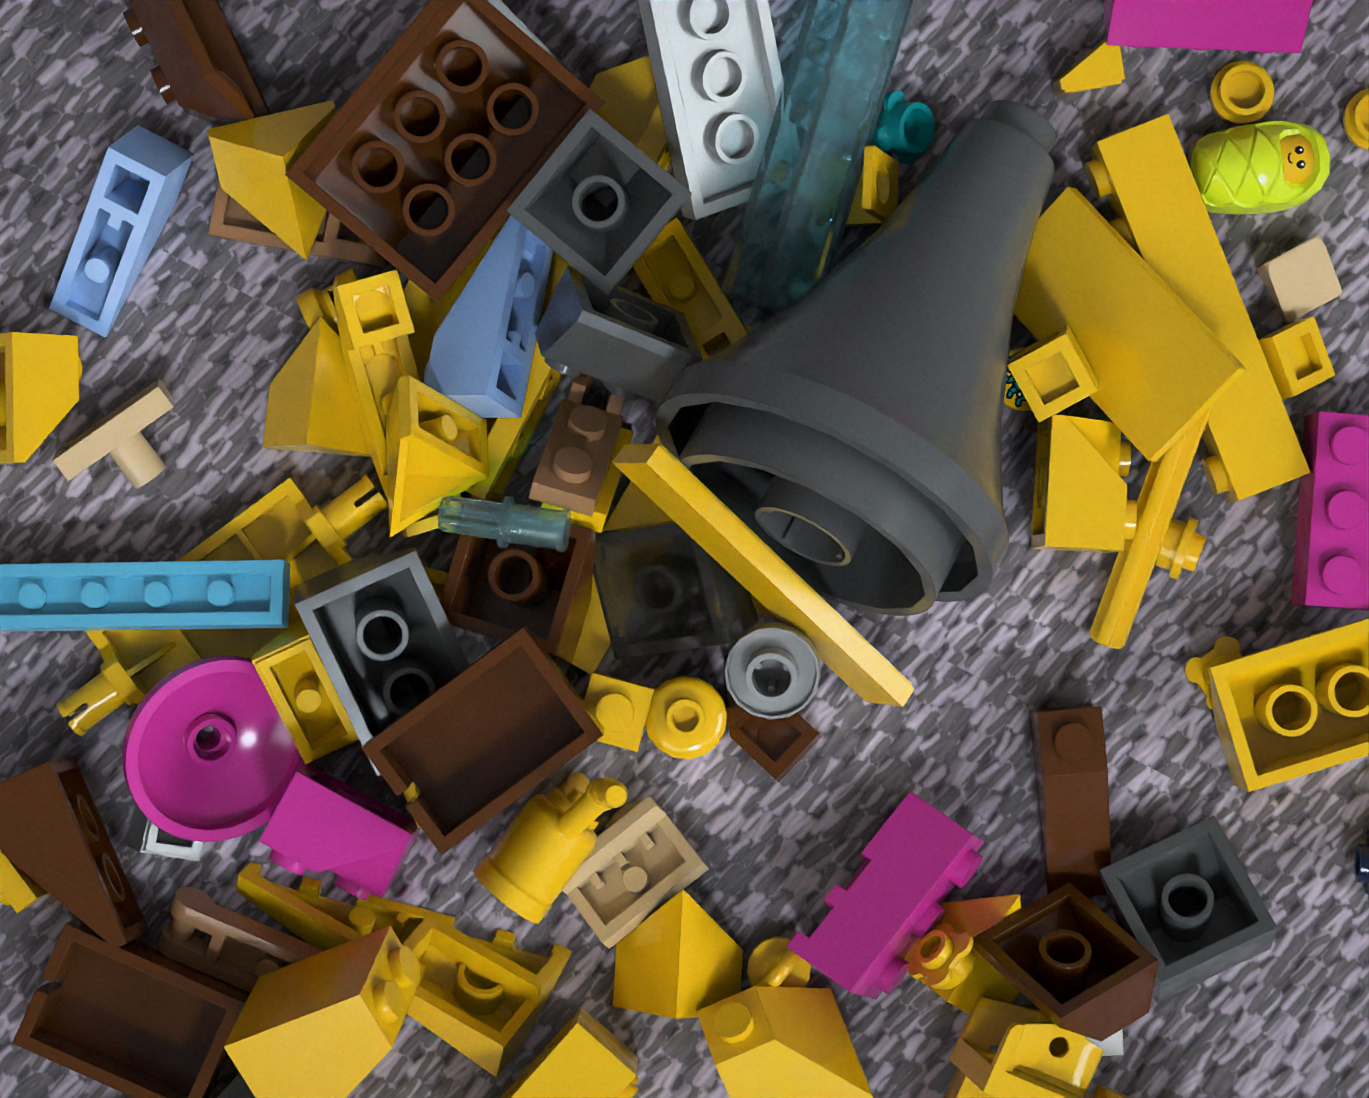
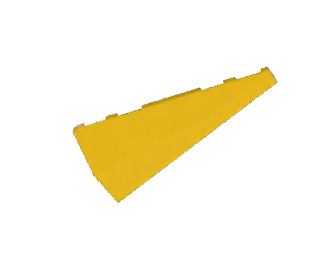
(470, 989)

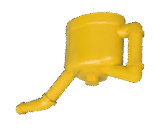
(547, 844)

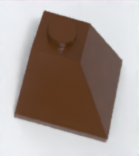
(1073, 963)

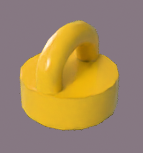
(777, 965)

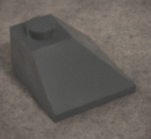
(599, 202)

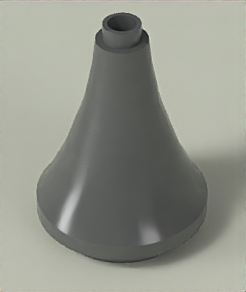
(875, 402)

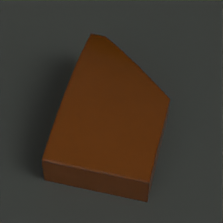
(771, 742)

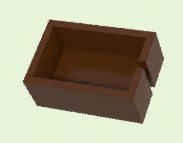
(484, 738)
(130, 1017)

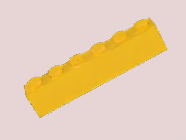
(1171, 230)

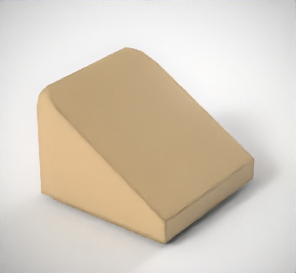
(1301, 279)

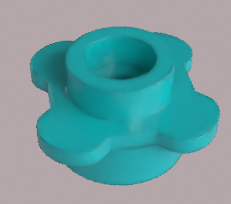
(904, 127)

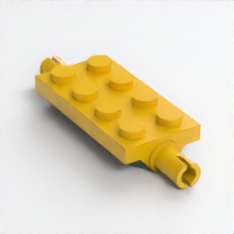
(274, 528)

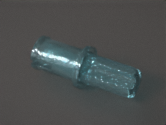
(506, 522)

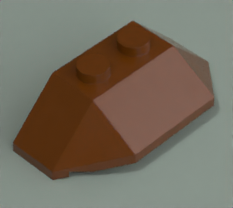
(197, 59)

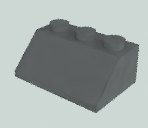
(380, 636)

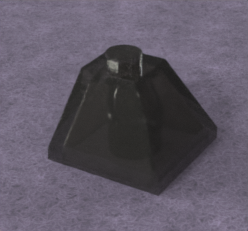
(666, 592)

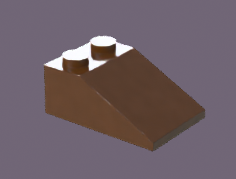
(63, 845)

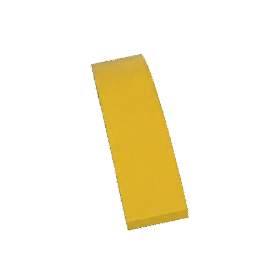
(377, 353)

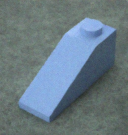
(120, 227)
(489, 336)

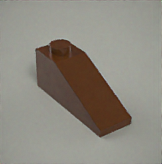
(1072, 795)

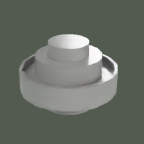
(772, 670)

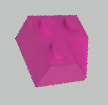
(338, 829)

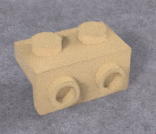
(633, 871)

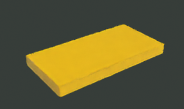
(1142, 341)

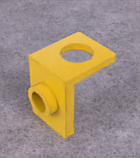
(876, 191)

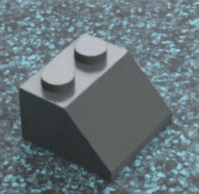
(615, 338)
(1189, 906)

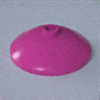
(216, 784)

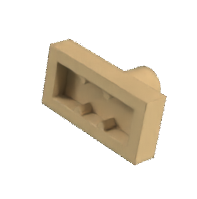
(121, 438)

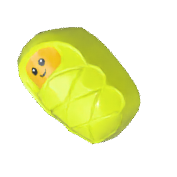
(1259, 167)

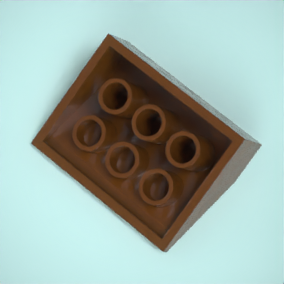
(443, 139)

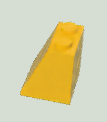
(324, 1019)

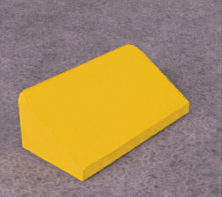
(304, 693)

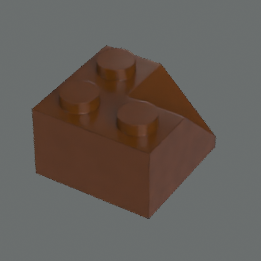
(502, 589)

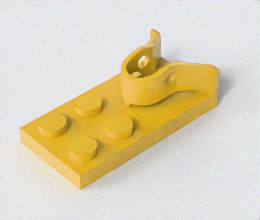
(1032, 1054)

